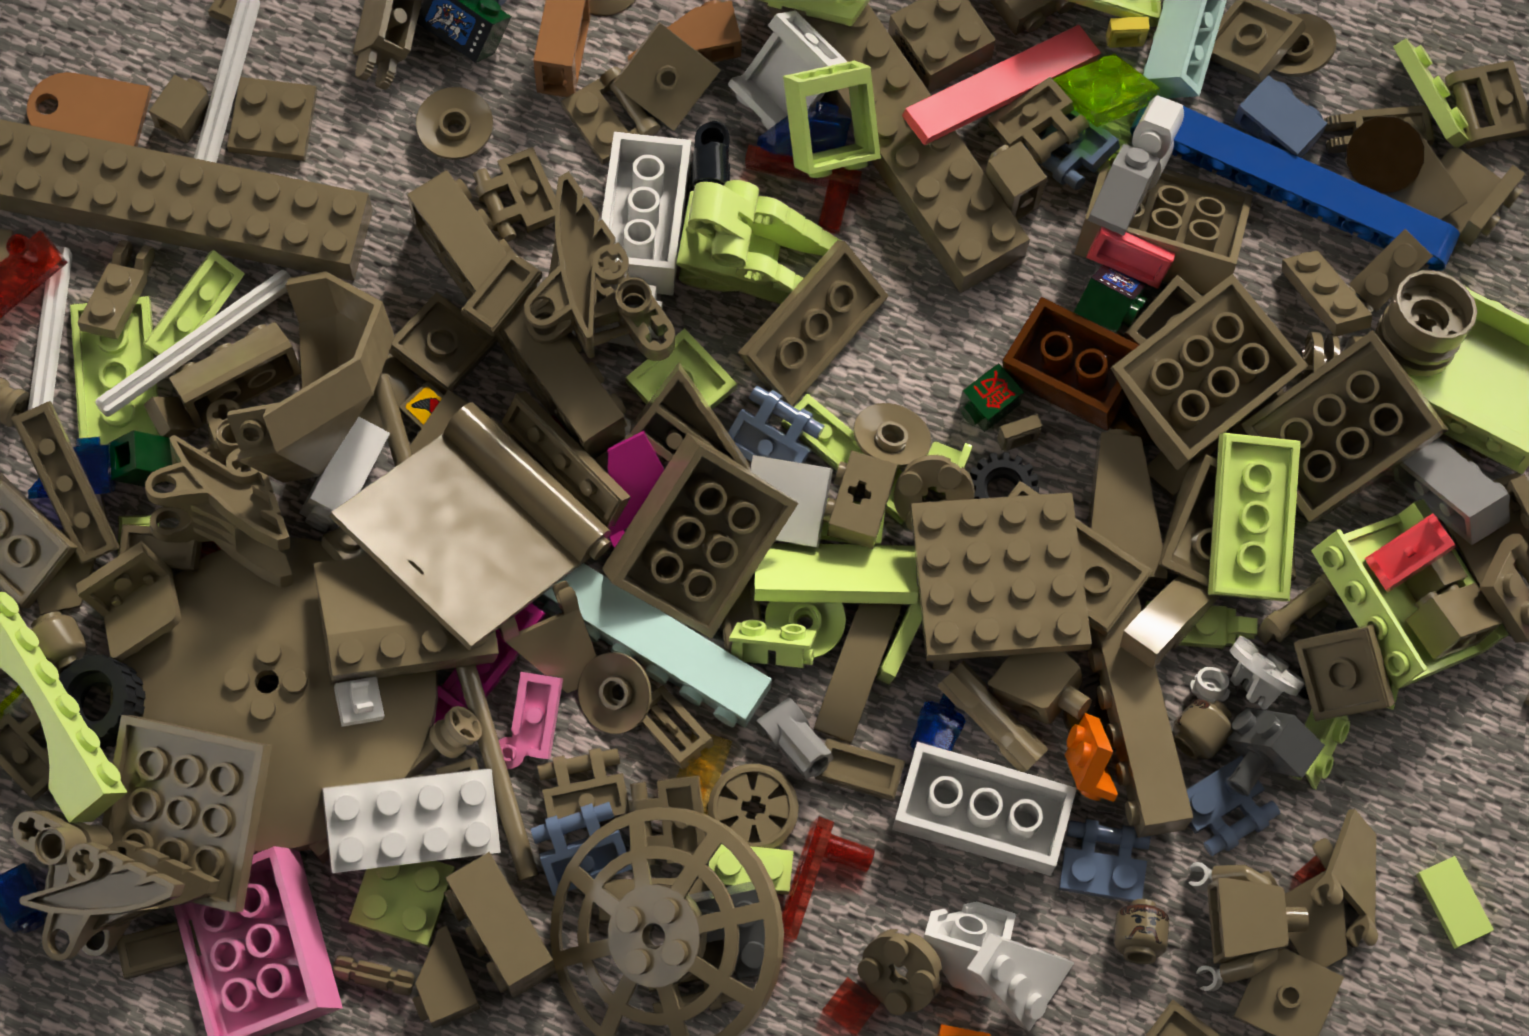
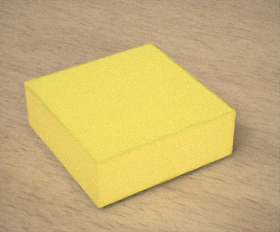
(1127, 32)

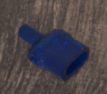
(938, 724)

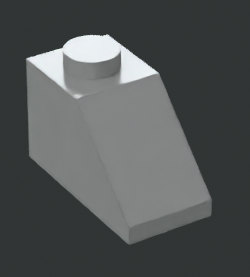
(1124, 189)

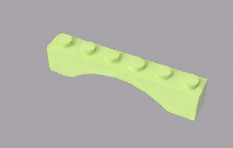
(78, 771)

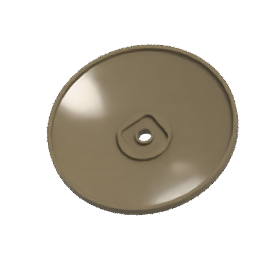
(248, 628)

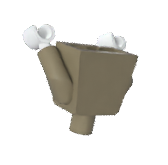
(1245, 921)

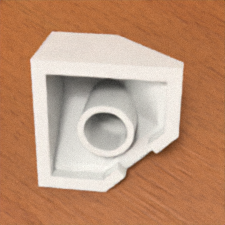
(961, 935)

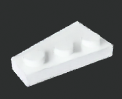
(1019, 977)

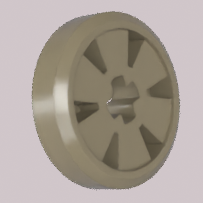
(762, 784)

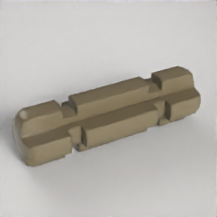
(373, 975)

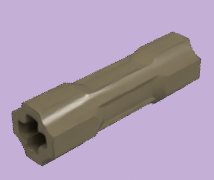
(1014, 740)

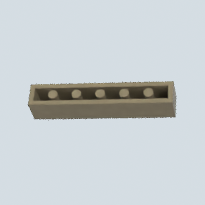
(1140, 734)

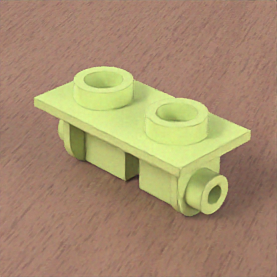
(754, 639)
(1330, 733)

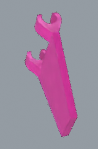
(636, 471)

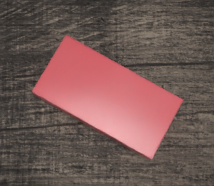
(1131, 256)

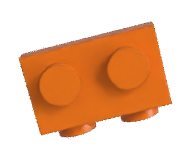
(1088, 759)

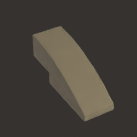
(1166, 620)

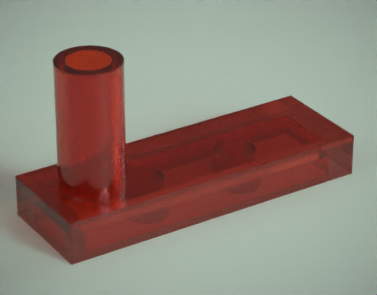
(838, 184)
(27, 267)
(817, 845)

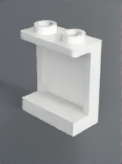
(789, 50)

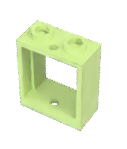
(822, 80)

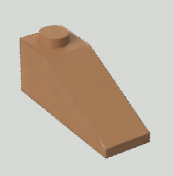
(710, 31)

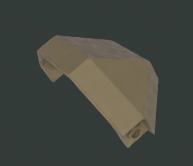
(342, 357)

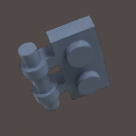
(1090, 150)
(759, 438)
(1214, 799)
(557, 859)
(1101, 873)

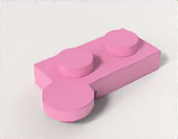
(533, 719)

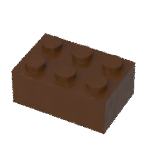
(1069, 363)

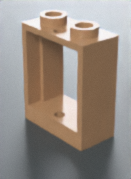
(561, 46)

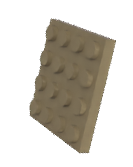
(1000, 576)
(191, 800)

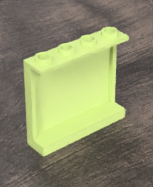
(1487, 387)
(1369, 603)

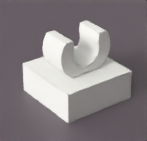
(359, 701)

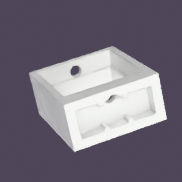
(344, 474)

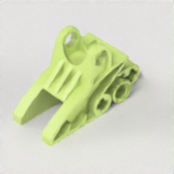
(736, 238)

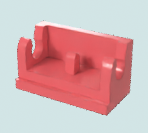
(1410, 552)

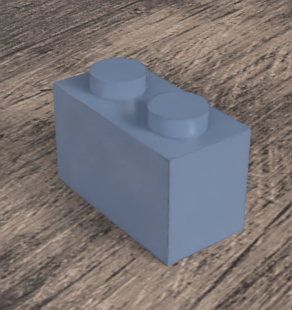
(1280, 118)

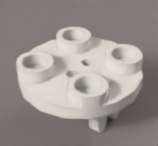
(1263, 675)

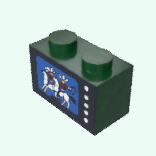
(466, 25)
(1111, 299)

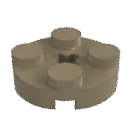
(930, 472)
(891, 988)

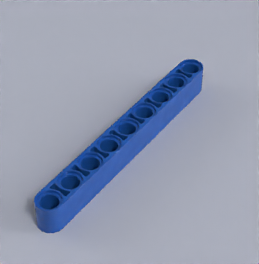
(1307, 186)

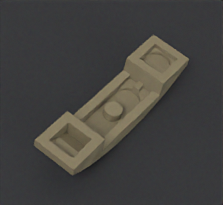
(856, 670)

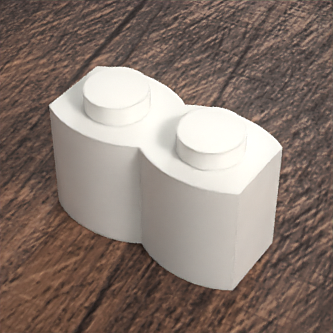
(1157, 131)

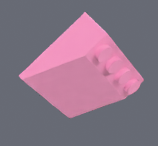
(264, 963)

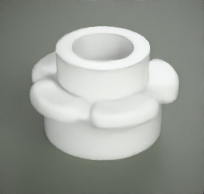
(1210, 685)

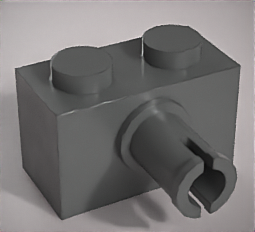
(1271, 744)

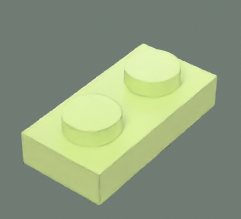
(776, 861)

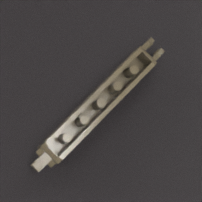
(384, 38)

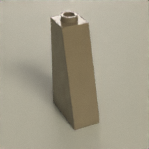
(1124, 502)

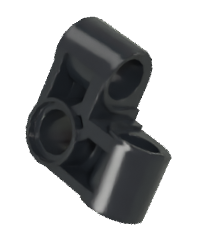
(711, 160)

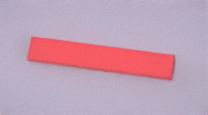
(999, 84)

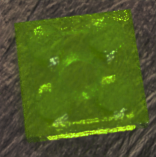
(1107, 89)

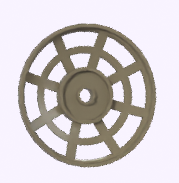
(680, 919)

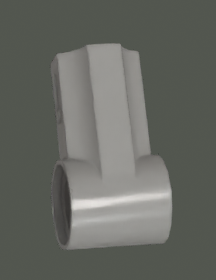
(794, 737)

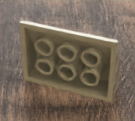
(1189, 218)
(1206, 371)
(1353, 424)
(699, 536)
(381, 628)

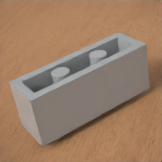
(1455, 490)

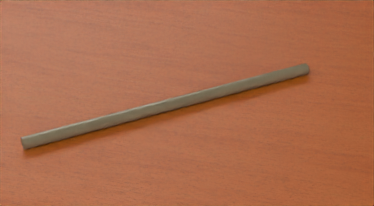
(468, 675)

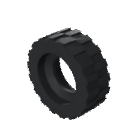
(126, 687)

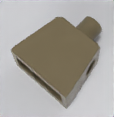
(1040, 686)

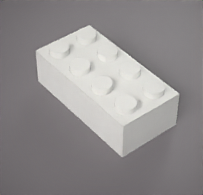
(648, 203)
(984, 809)
(411, 820)

